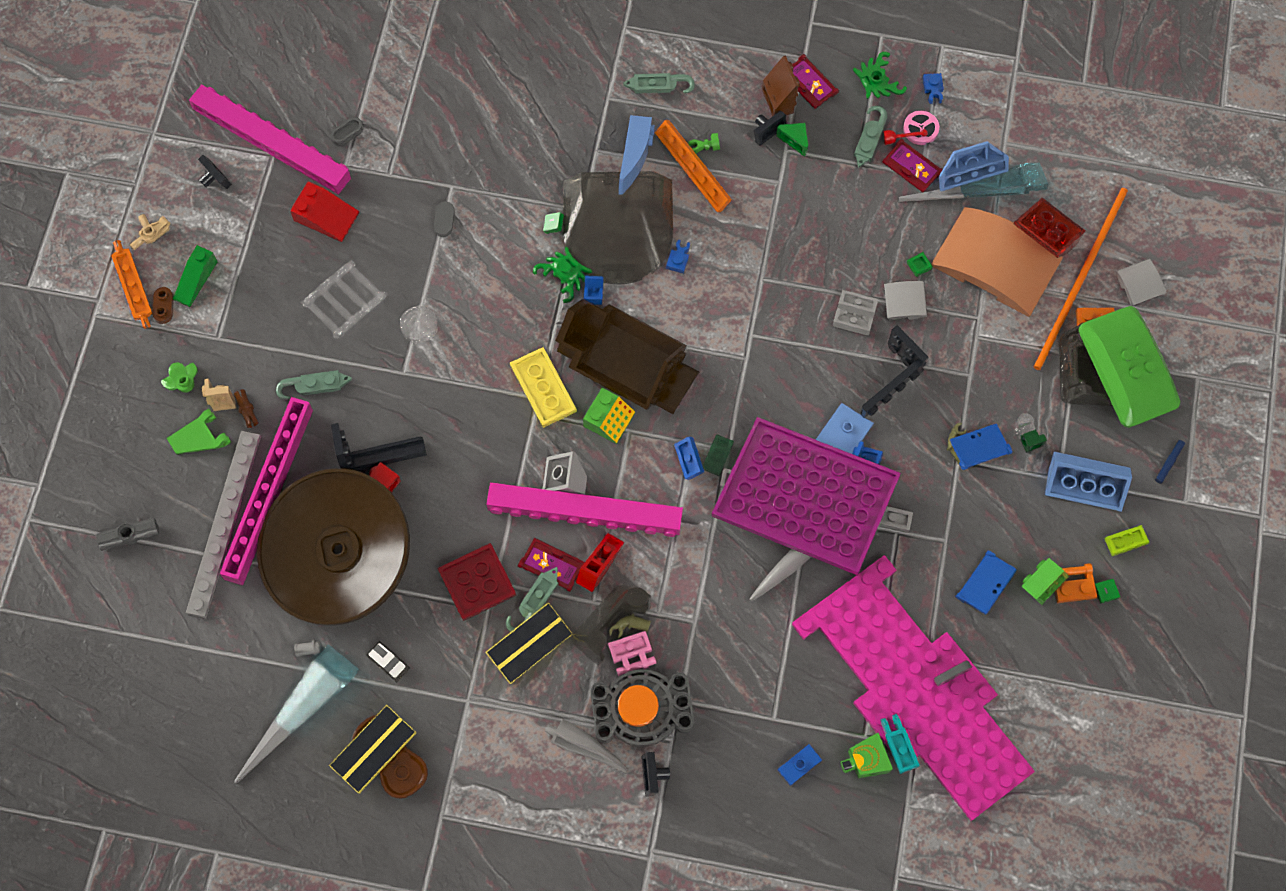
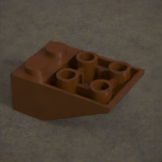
(781, 88)

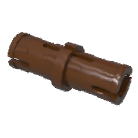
(246, 408)

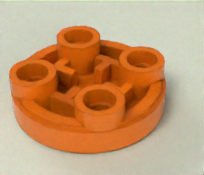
(638, 706)

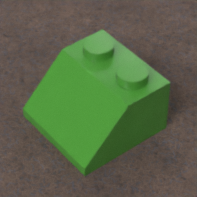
(1044, 580)

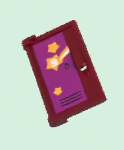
(817, 86)
(912, 164)
(544, 557)

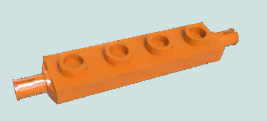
(131, 284)

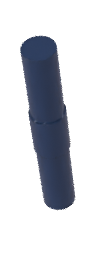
(1170, 461)

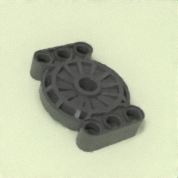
(667, 711)

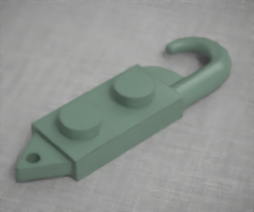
(658, 83)
(870, 137)
(314, 383)
(537, 595)

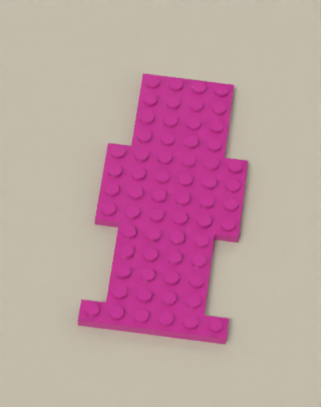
(899, 671)

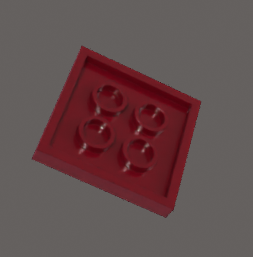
(477, 581)

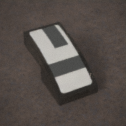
(388, 661)

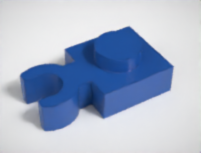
(934, 85)
(678, 259)

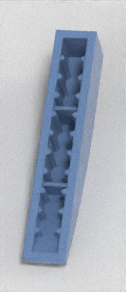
(638, 140)

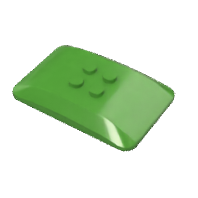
(1130, 366)

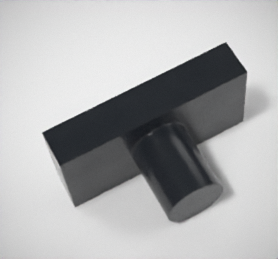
(768, 127)
(212, 174)
(652, 774)

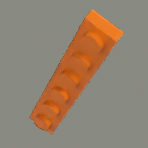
(693, 166)

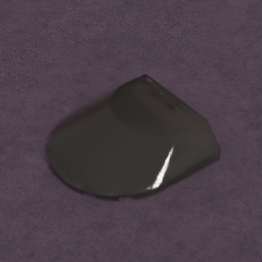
(614, 232)

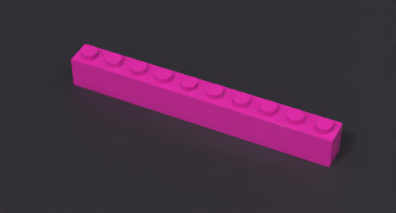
(270, 139)
(266, 490)
(584, 509)

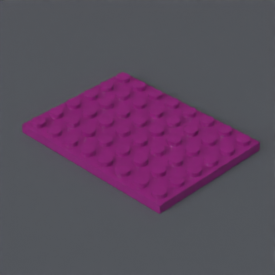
(806, 495)

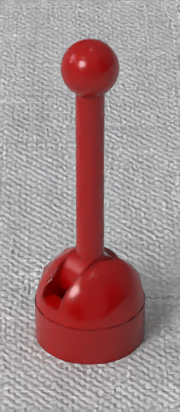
(890, 136)

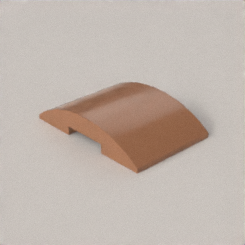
(997, 259)

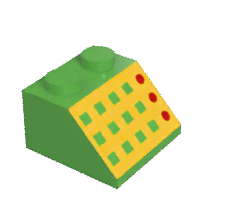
(608, 416)

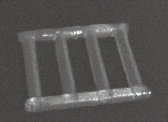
(351, 320)

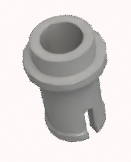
(308, 648)

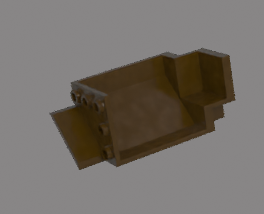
(625, 355)

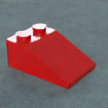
(323, 212)

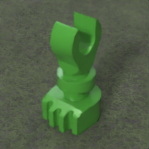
(714, 142)

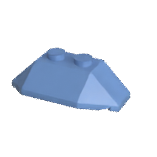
(973, 165)

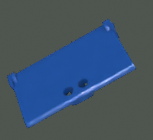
(976, 450)
(982, 588)

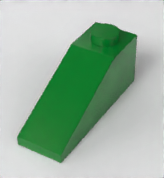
(195, 275)

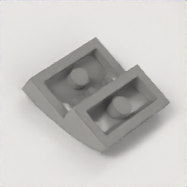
(1141, 282)
(905, 300)
(855, 312)

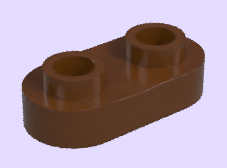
(163, 304)

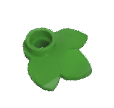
(180, 377)

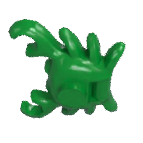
(875, 80)
(567, 270)

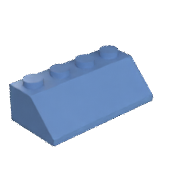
(1088, 481)

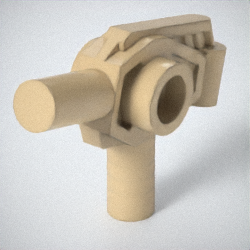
(150, 232)

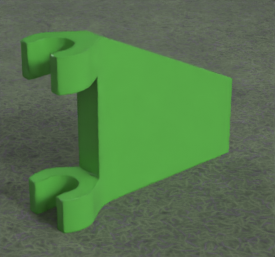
(197, 436)

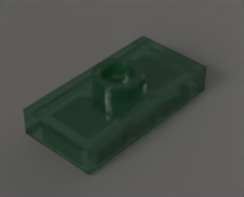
(718, 455)

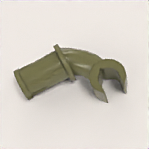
(954, 433)
(630, 621)

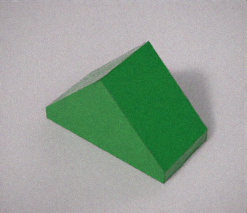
(794, 136)

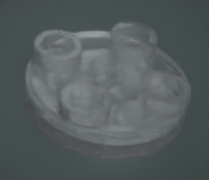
(418, 324)

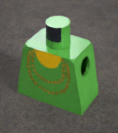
(868, 758)

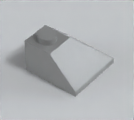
(565, 474)

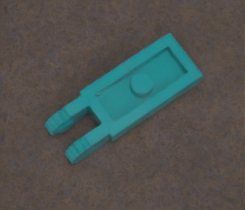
(900, 745)

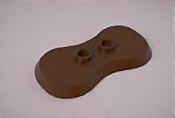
(404, 773)

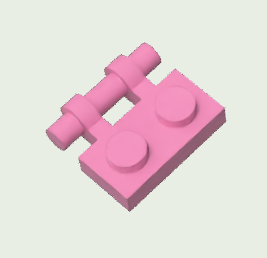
(631, 647)

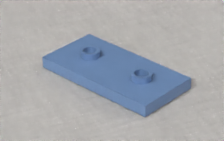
(845, 429)

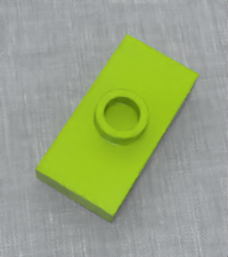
(1127, 540)

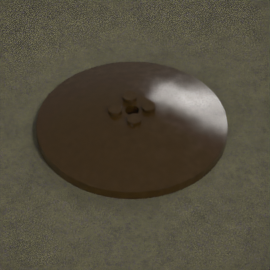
(300, 541)

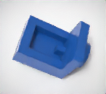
(593, 289)
(868, 453)

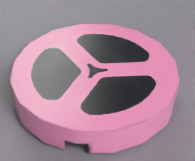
(918, 121)

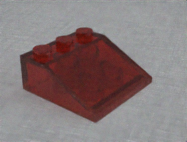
(1050, 228)

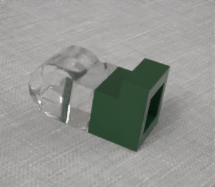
(1028, 434)

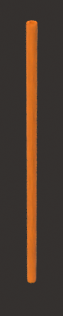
(1080, 279)

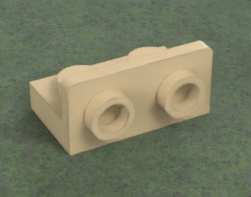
(219, 397)

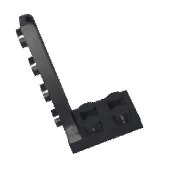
(911, 356)
(372, 456)

